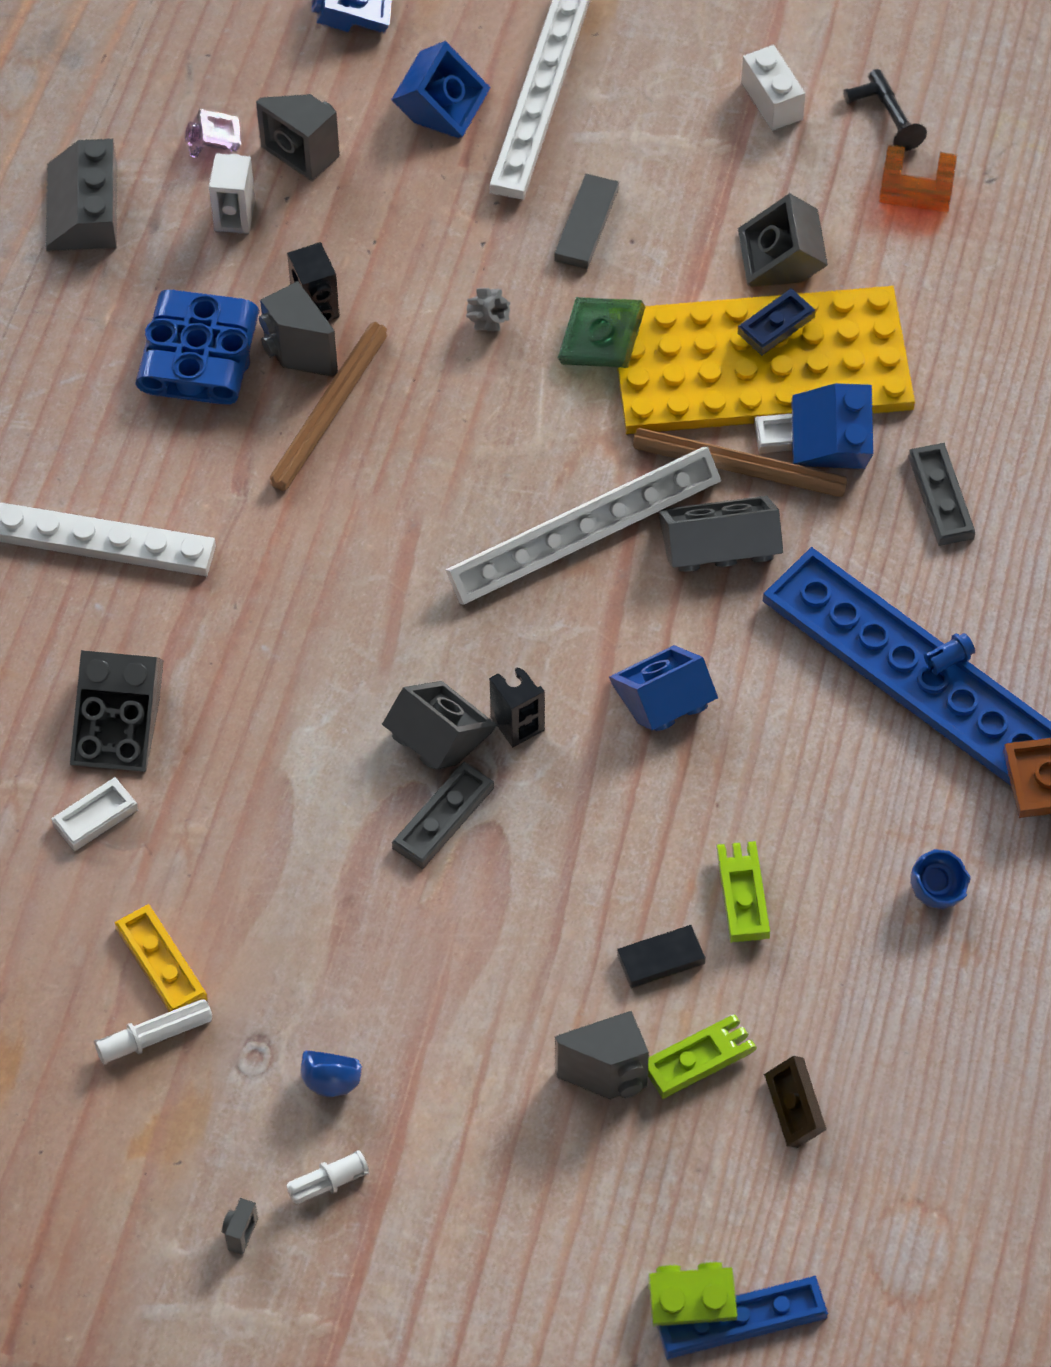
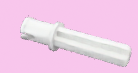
(152, 1031)

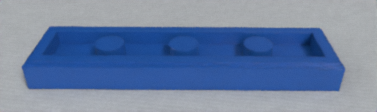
(757, 1315)

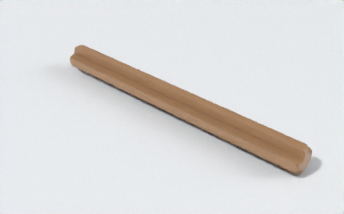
(328, 406)
(743, 462)

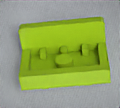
(692, 1294)

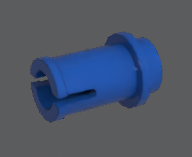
(948, 654)

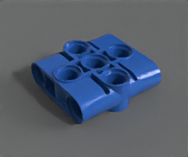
(193, 344)

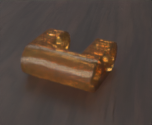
(916, 190)

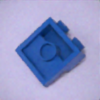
(345, 13)

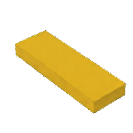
(160, 959)

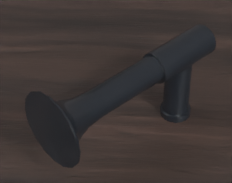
(908, 134)

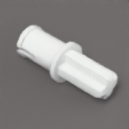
(328, 1177)

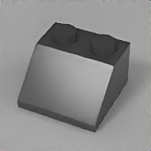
(299, 132)
(783, 243)
(297, 332)
(437, 724)
(604, 1057)

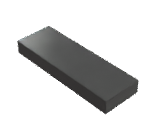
(586, 221)
(941, 494)
(443, 815)

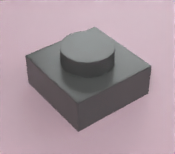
(240, 1225)

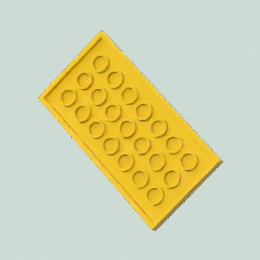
(701, 374)

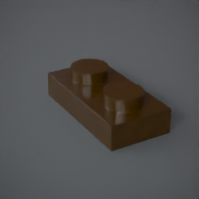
(795, 1101)

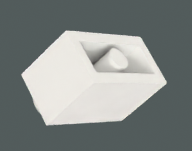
(773, 87)
(232, 193)

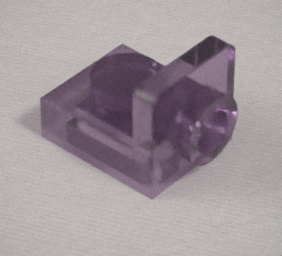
(213, 130)

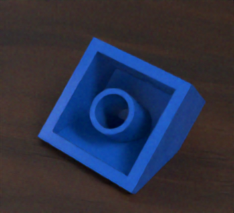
(441, 91)
(833, 426)
(665, 687)

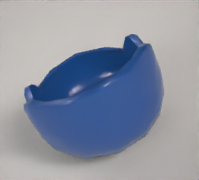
(939, 879)
(330, 1073)

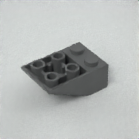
(115, 710)

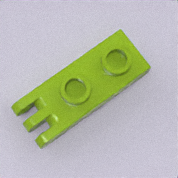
(743, 893)
(698, 1056)

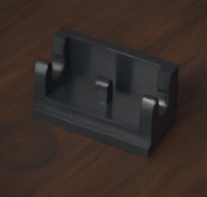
(517, 709)

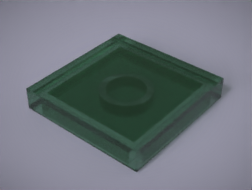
(601, 332)

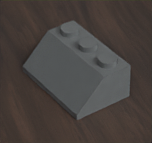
(82, 197)
(721, 532)

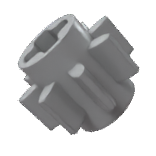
(488, 309)

